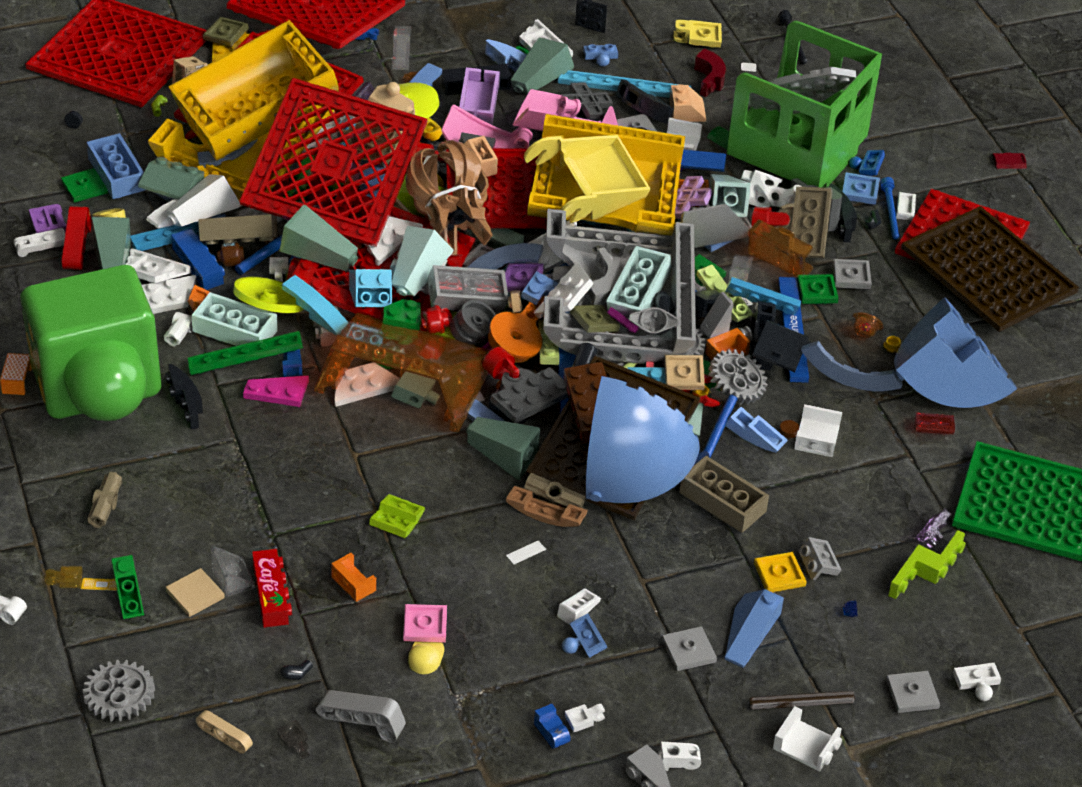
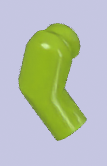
(159, 100)

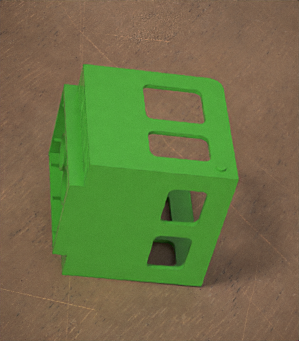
(820, 137)

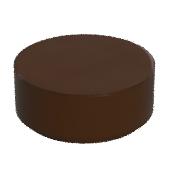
(789, 429)

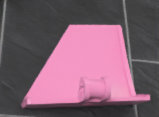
(539, 103)
(462, 121)

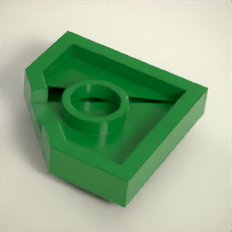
(403, 314)

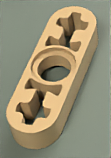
(224, 731)

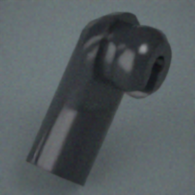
(296, 672)

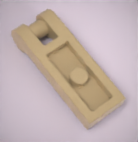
(514, 301)

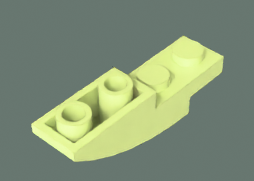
(713, 281)
(549, 351)

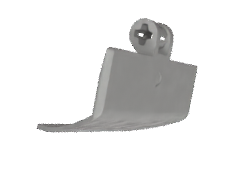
(715, 224)

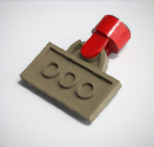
(805, 217)

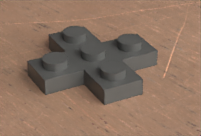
(590, 102)

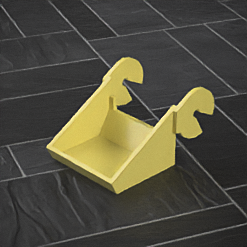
(601, 170)

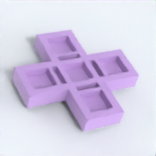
(691, 195)

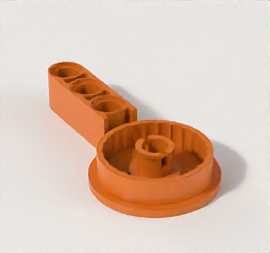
(523, 327)

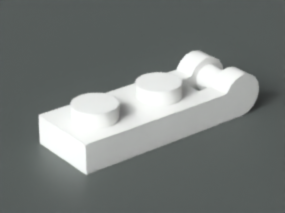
(39, 241)

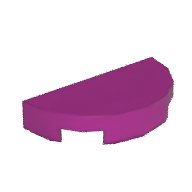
(623, 320)

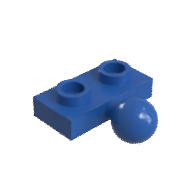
(870, 164)

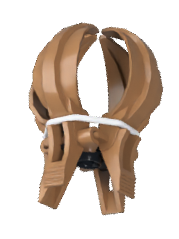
(469, 192)

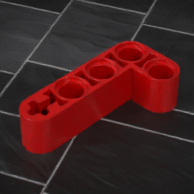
(77, 227)

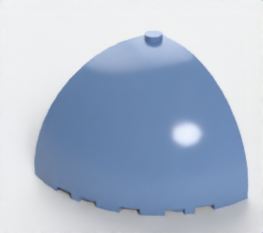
(950, 362)
(636, 445)

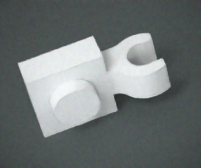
(278, 266)
(582, 718)

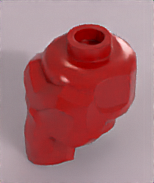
(436, 319)

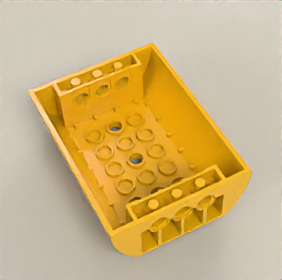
(228, 95)

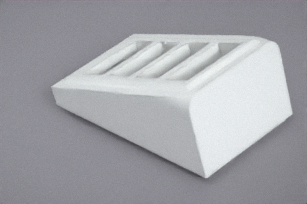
(576, 606)

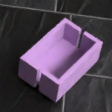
(480, 97)

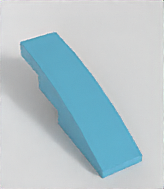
(319, 308)

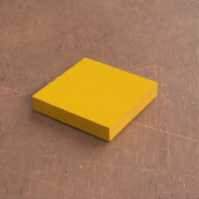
(780, 572)

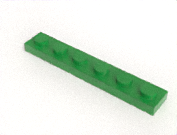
(245, 352)

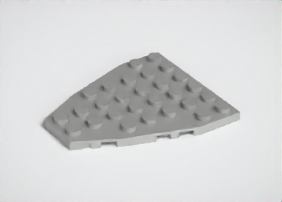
(817, 86)

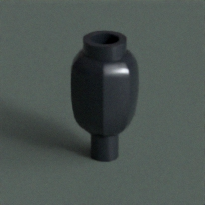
(664, 302)

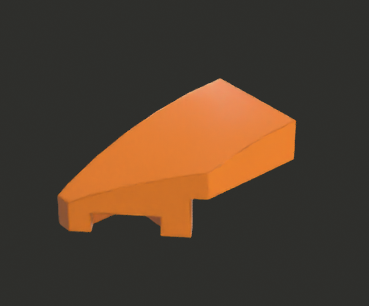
(197, 296)

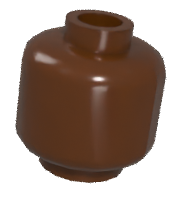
(231, 254)

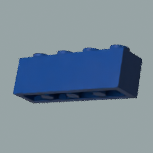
(195, 254)

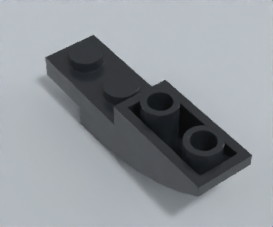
(644, 102)
(847, 216)
(186, 393)

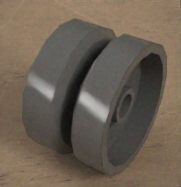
(472, 323)

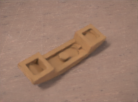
(543, 511)

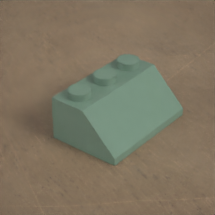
(170, 178)

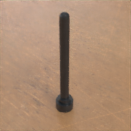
(785, 18)

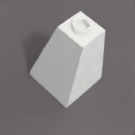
(203, 201)

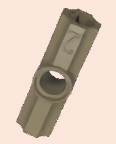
(543, 487)
(104, 499)

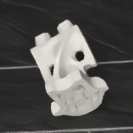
(759, 188)

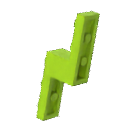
(927, 564)

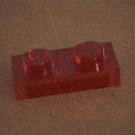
(934, 423)

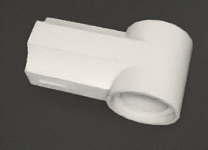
(180, 326)
(11, 609)

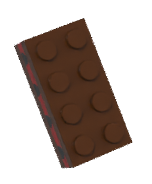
(582, 390)

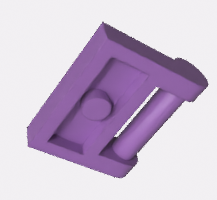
(42, 221)

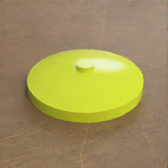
(423, 96)
(265, 295)

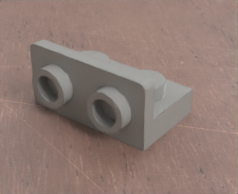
(819, 558)

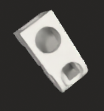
(680, 755)

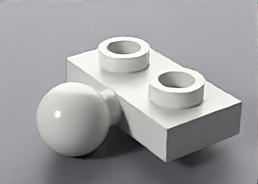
(978, 676)

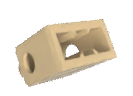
(186, 66)

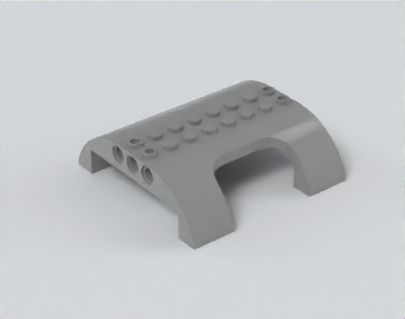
(581, 245)

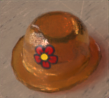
(866, 324)

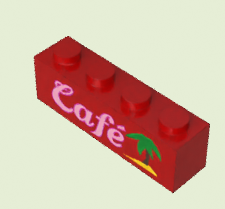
(270, 588)

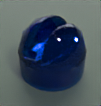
(850, 608)

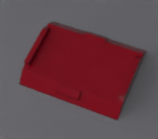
(1010, 160)

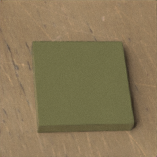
(225, 31)
(594, 318)

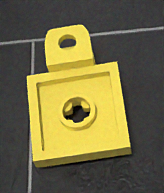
(698, 33)

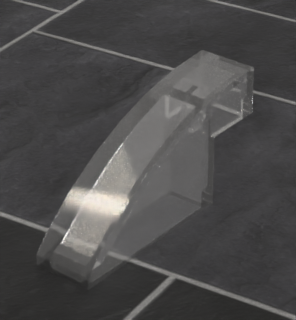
(401, 47)
(741, 267)

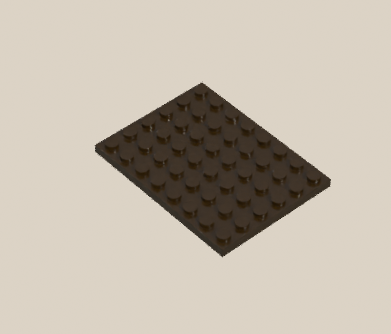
(990, 268)
(565, 459)

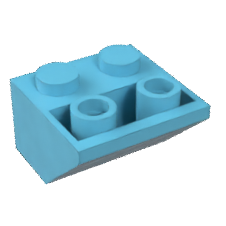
(371, 287)

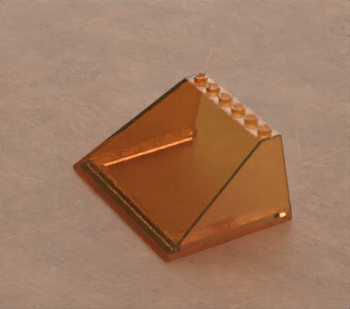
(422, 353)

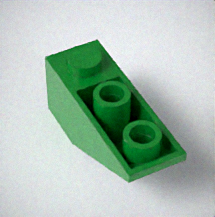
(127, 587)

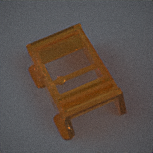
(764, 239)

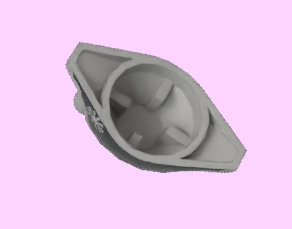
(654, 320)

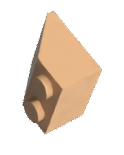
(686, 104)

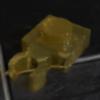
(68, 577)

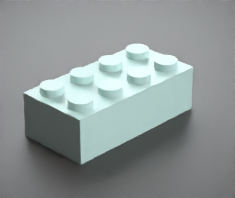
(640, 281)
(232, 321)

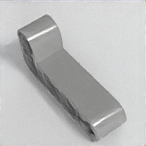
(364, 710)

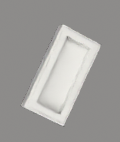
(906, 206)

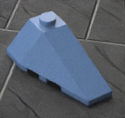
(751, 623)

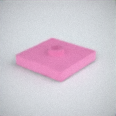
(425, 623)

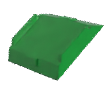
(720, 136)

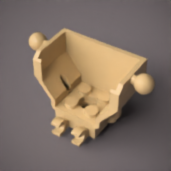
(388, 96)

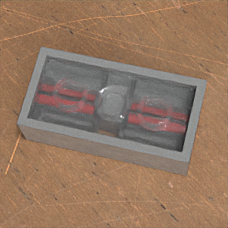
(456, 285)

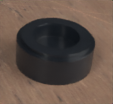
(73, 119)

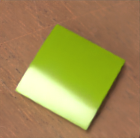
(397, 516)

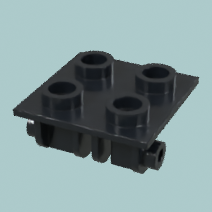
(591, 15)

